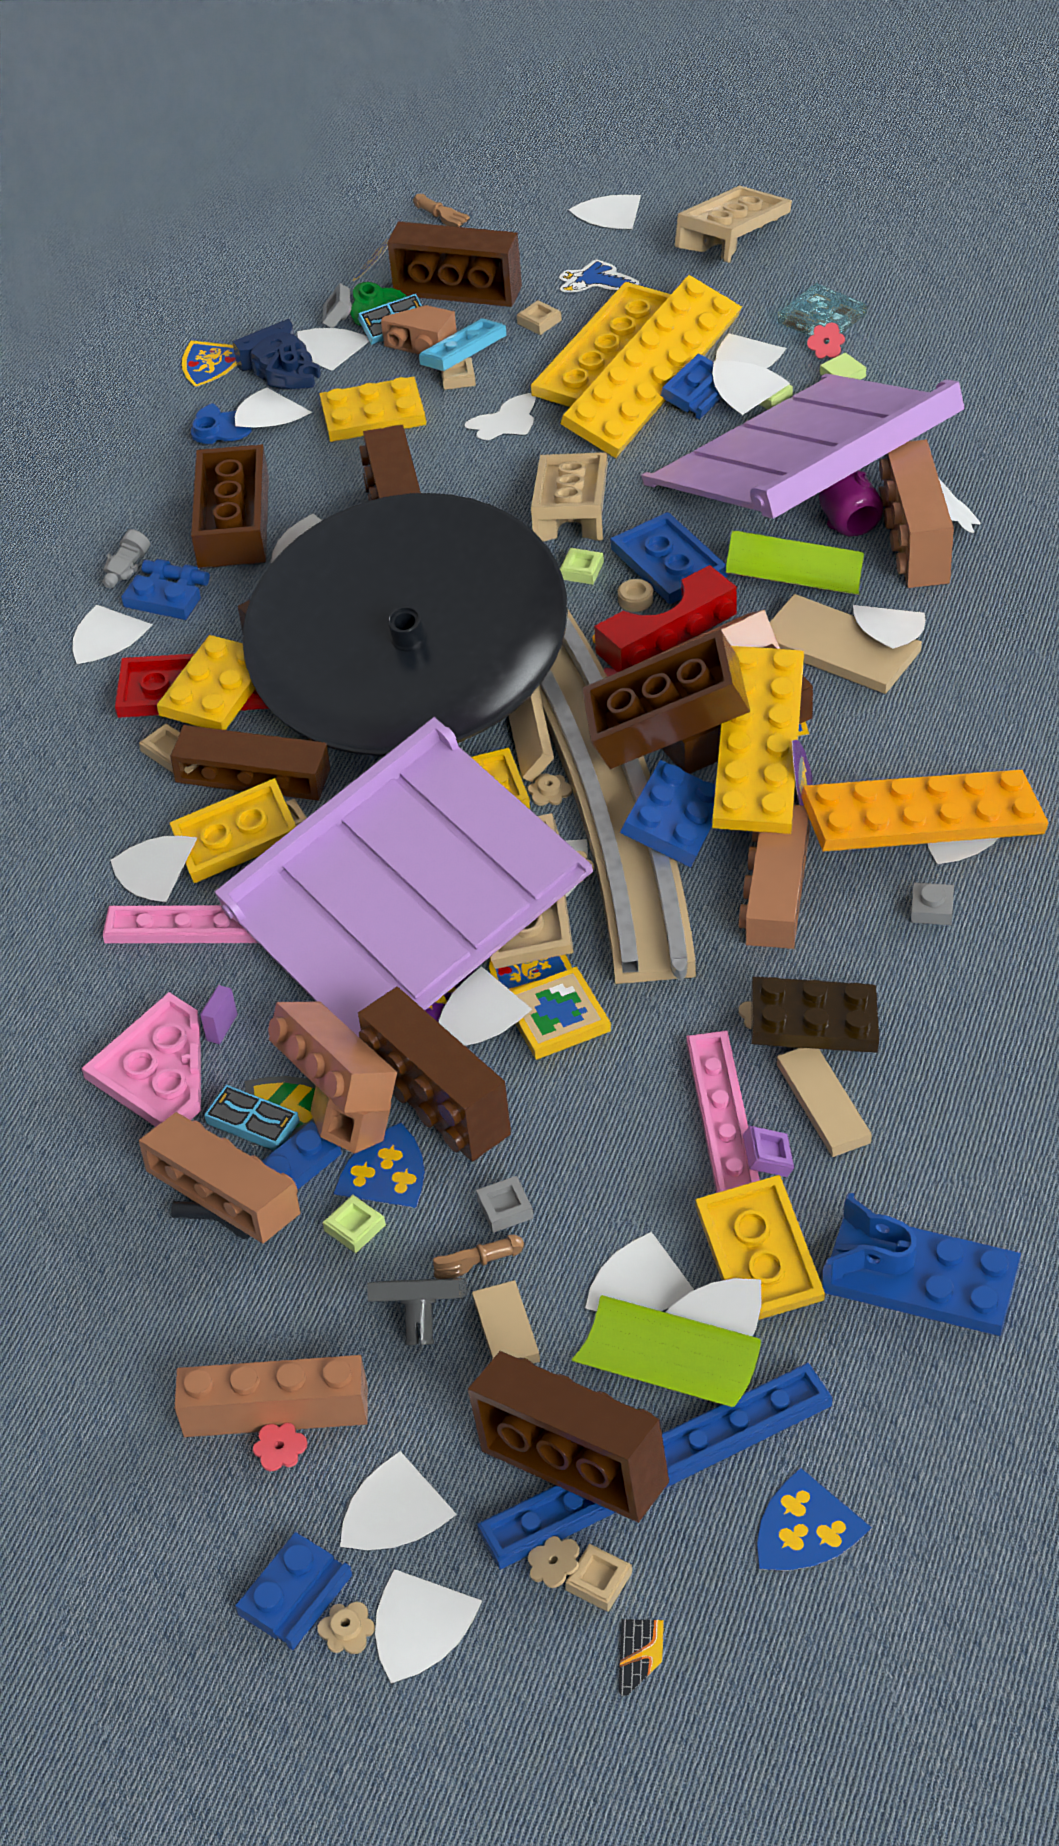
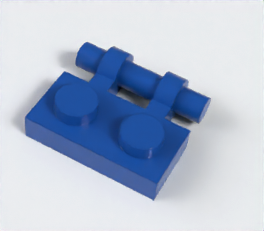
(164, 597)

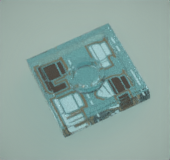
(819, 307)

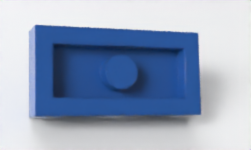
(303, 1155)

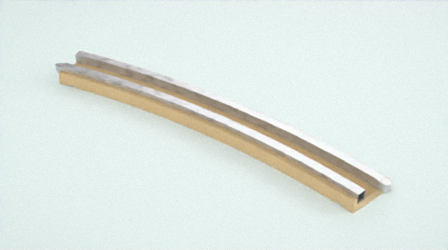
(637, 884)

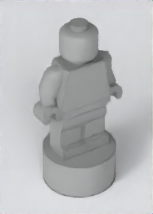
(121, 566)

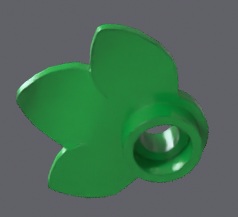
(369, 296)

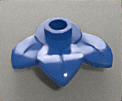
(213, 426)

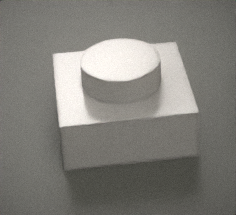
(337, 306)
(932, 903)
(504, 1204)

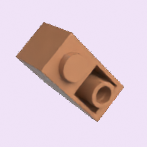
(418, 328)
(348, 1130)

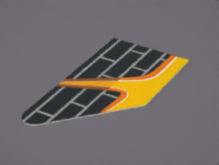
(639, 1652)

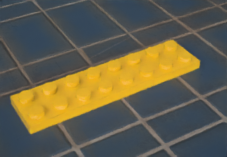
(632, 383)

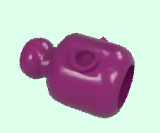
(852, 505)

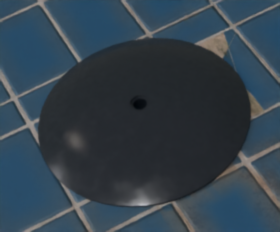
(403, 620)

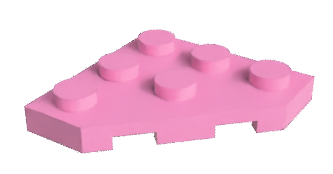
(154, 1063)

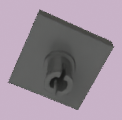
(418, 1301)

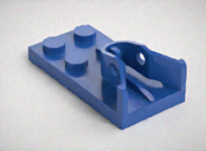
(920, 1271)

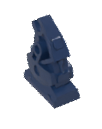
(277, 356)

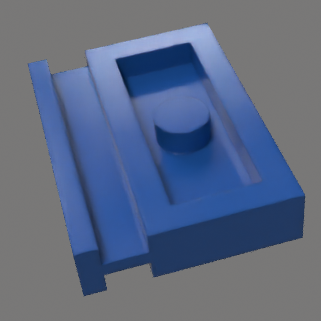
(693, 387)
(293, 1590)

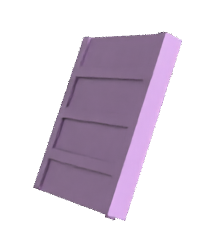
(808, 442)
(402, 879)

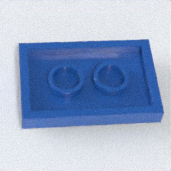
(664, 554)
(672, 813)

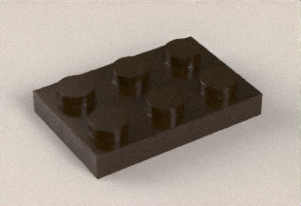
(814, 1014)

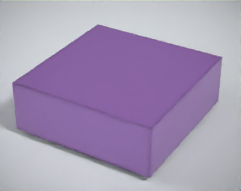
(218, 1014)
(768, 1151)

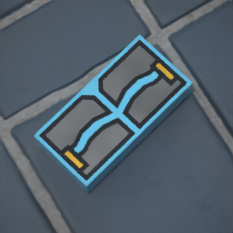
(371, 319)
(251, 1118)

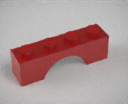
(632, 638)

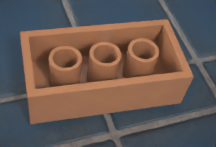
(916, 515)

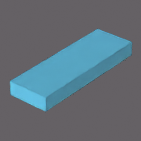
(462, 344)

